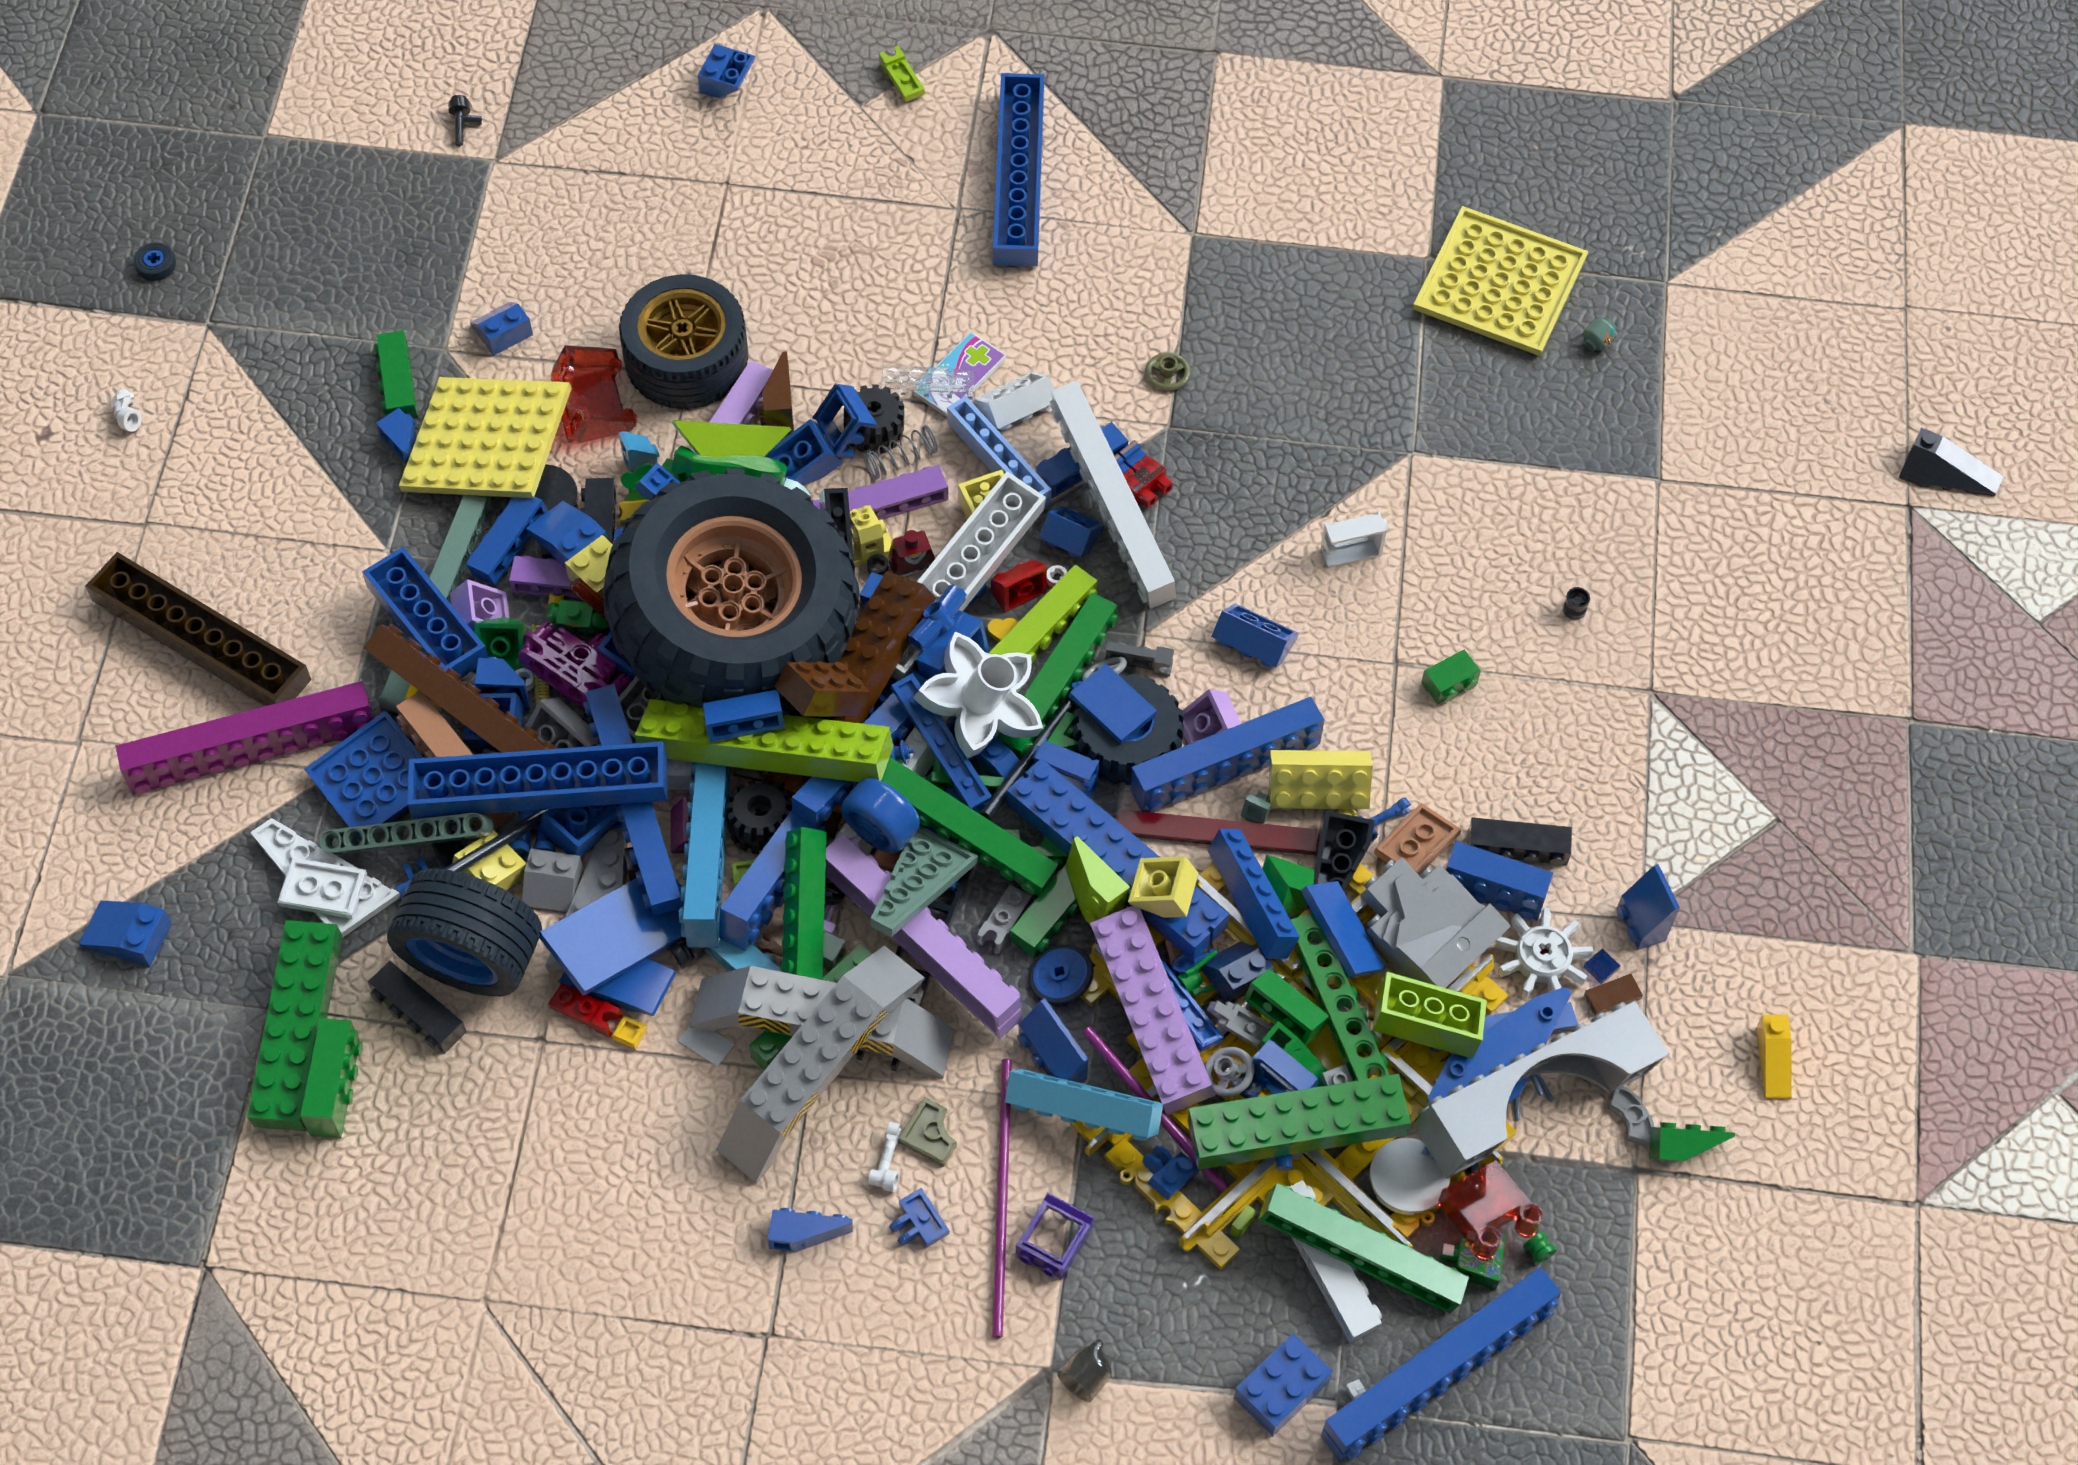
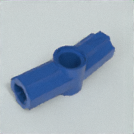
(937, 618)

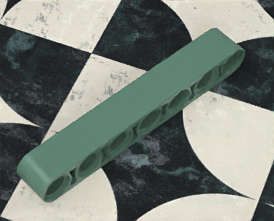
(417, 833)

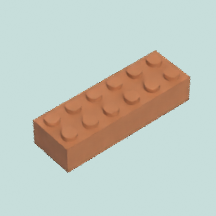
(435, 738)

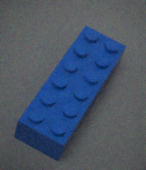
(423, 612)
(759, 890)

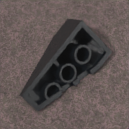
(1944, 464)
(1341, 847)

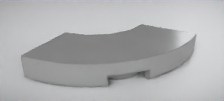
(1634, 1115)

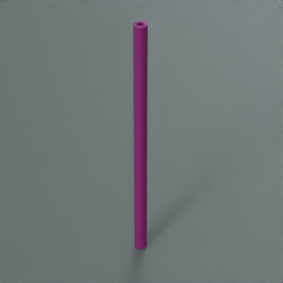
(1140, 1092)

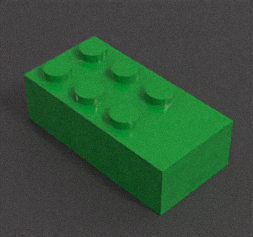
(331, 1078)

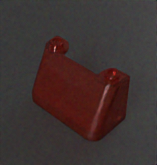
(594, 400)

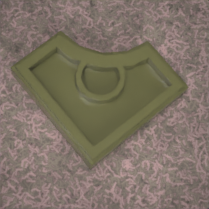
(927, 1133)

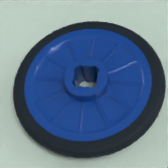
(1064, 988)

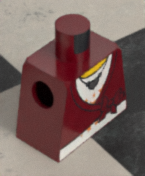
(910, 554)

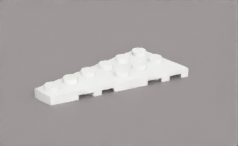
(283, 843)

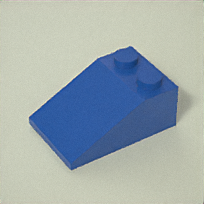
(806, 454)
(565, 531)
(578, 828)
(1648, 909)
(127, 931)

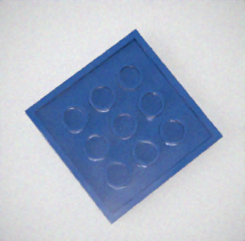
(367, 773)

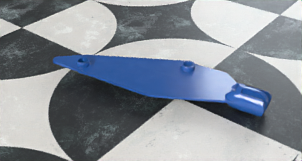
(1503, 1042)

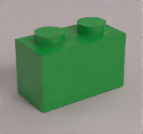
(1451, 677)

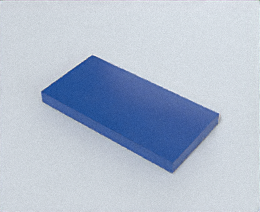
(1343, 929)

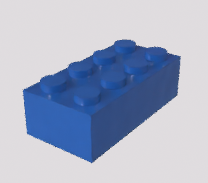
(1500, 880)

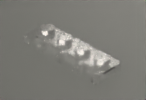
(928, 380)

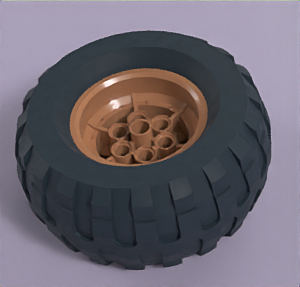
(742, 520)

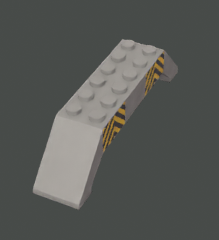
(785, 1000)
(814, 1059)

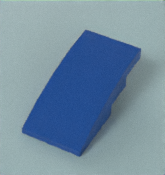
(635, 990)

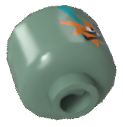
(1600, 334)

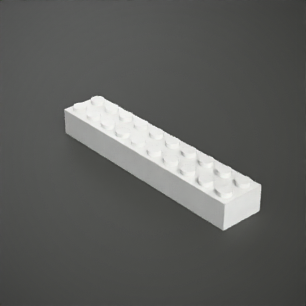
(1113, 495)
(979, 547)

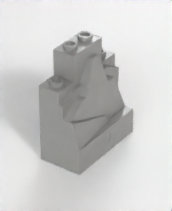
(1428, 922)

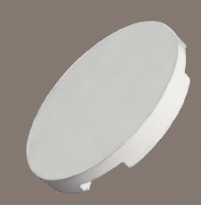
(1406, 1178)

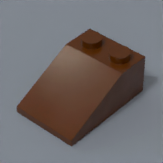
(777, 401)

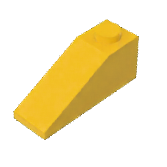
(1775, 1056)

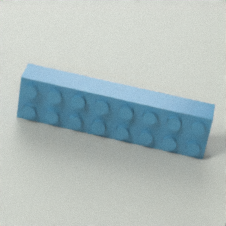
(705, 855)

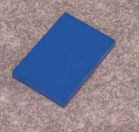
(1113, 703)

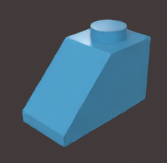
(637, 450)

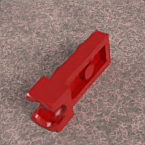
(585, 1009)

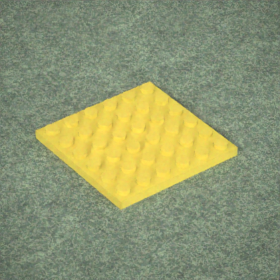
(1500, 280)
(485, 437)

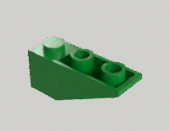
(1295, 1048)
(1682, 1144)

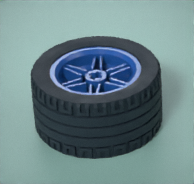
(464, 932)

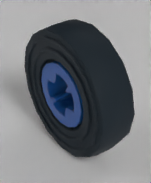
(164, 263)

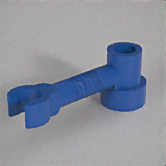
(1398, 809)

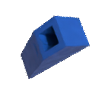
(799, 1231)

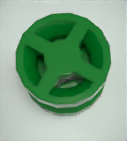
(1540, 1248)

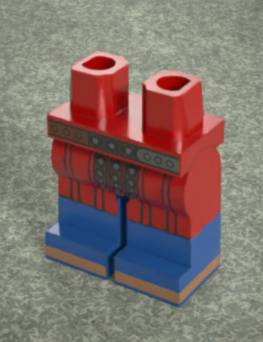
(1143, 474)

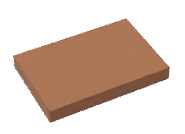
(1418, 839)

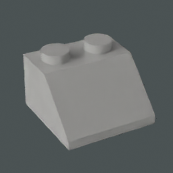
(551, 880)

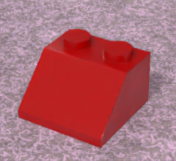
(1019, 584)

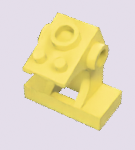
(868, 531)

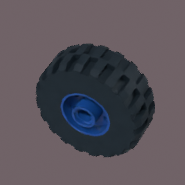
(1152, 740)

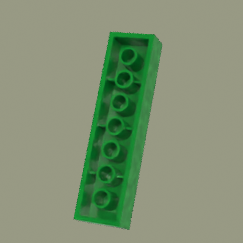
(296, 1004)
(1298, 1121)

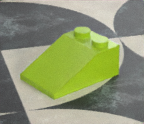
(1094, 883)

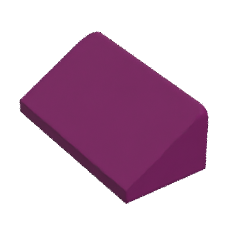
(678, 822)

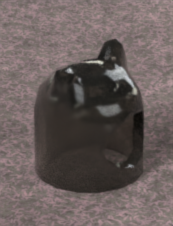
(1086, 1371)

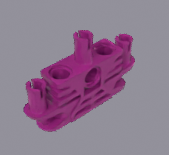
(569, 662)

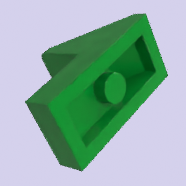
(1064, 733)

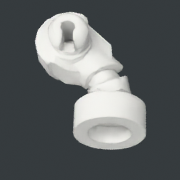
(127, 417)

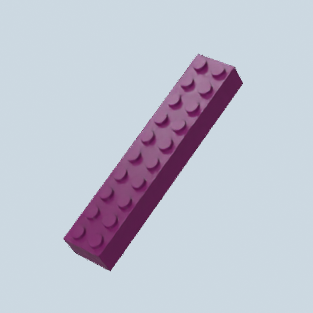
(244, 738)

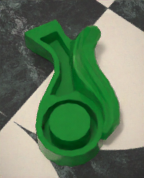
(689, 462)

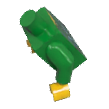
(575, 617)

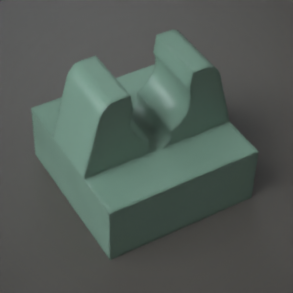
(1256, 808)

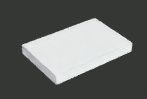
(322, 888)

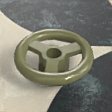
(1168, 366)

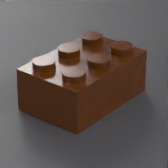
(822, 689)

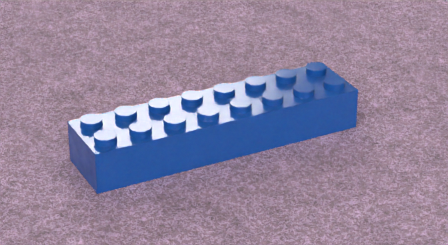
(1225, 755)

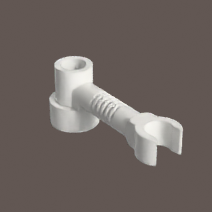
(883, 1176)

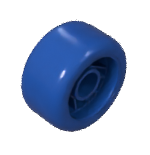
(880, 815)

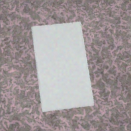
(706, 1044)

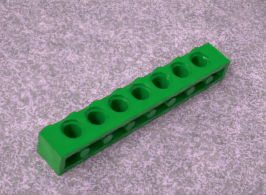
(1330, 1000)

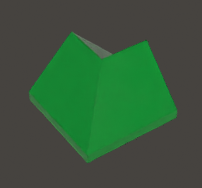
(502, 639)
(1287, 882)

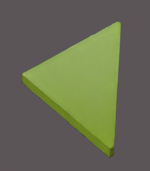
(730, 439)

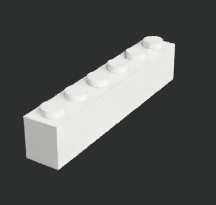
(1339, 1286)

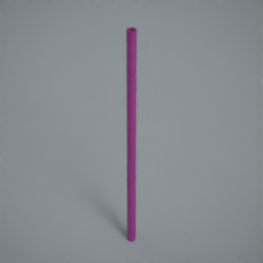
(1002, 1196)

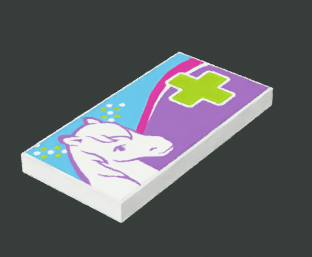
(969, 354)

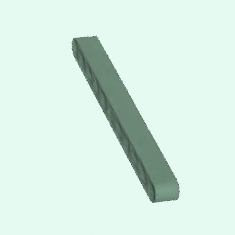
(446, 575)

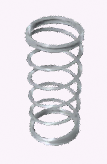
(930, 450)

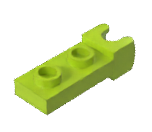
(901, 75)

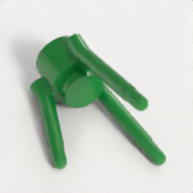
(1192, 980)

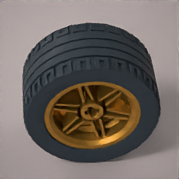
(683, 341)

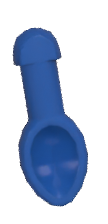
(1184, 963)

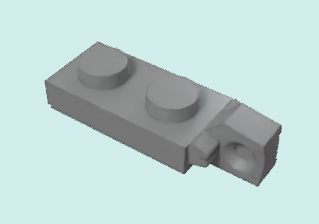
(1240, 1022)

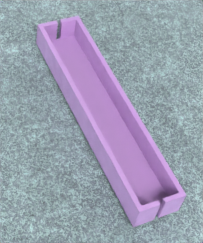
(928, 941)

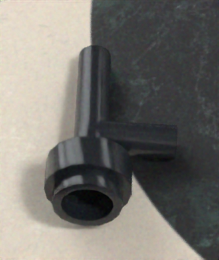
(460, 108)

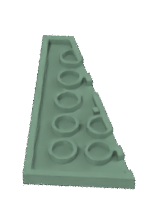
(919, 877)

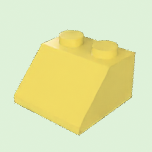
(1164, 886)

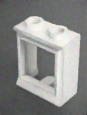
(1354, 540)

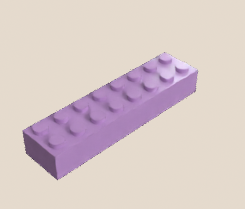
(1152, 1009)

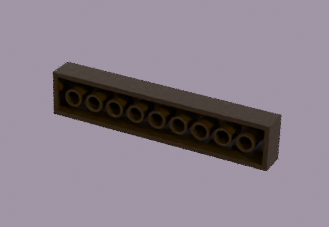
(197, 632)

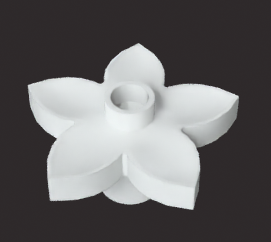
(981, 694)

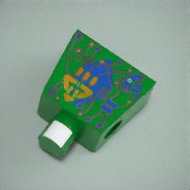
(1479, 1272)

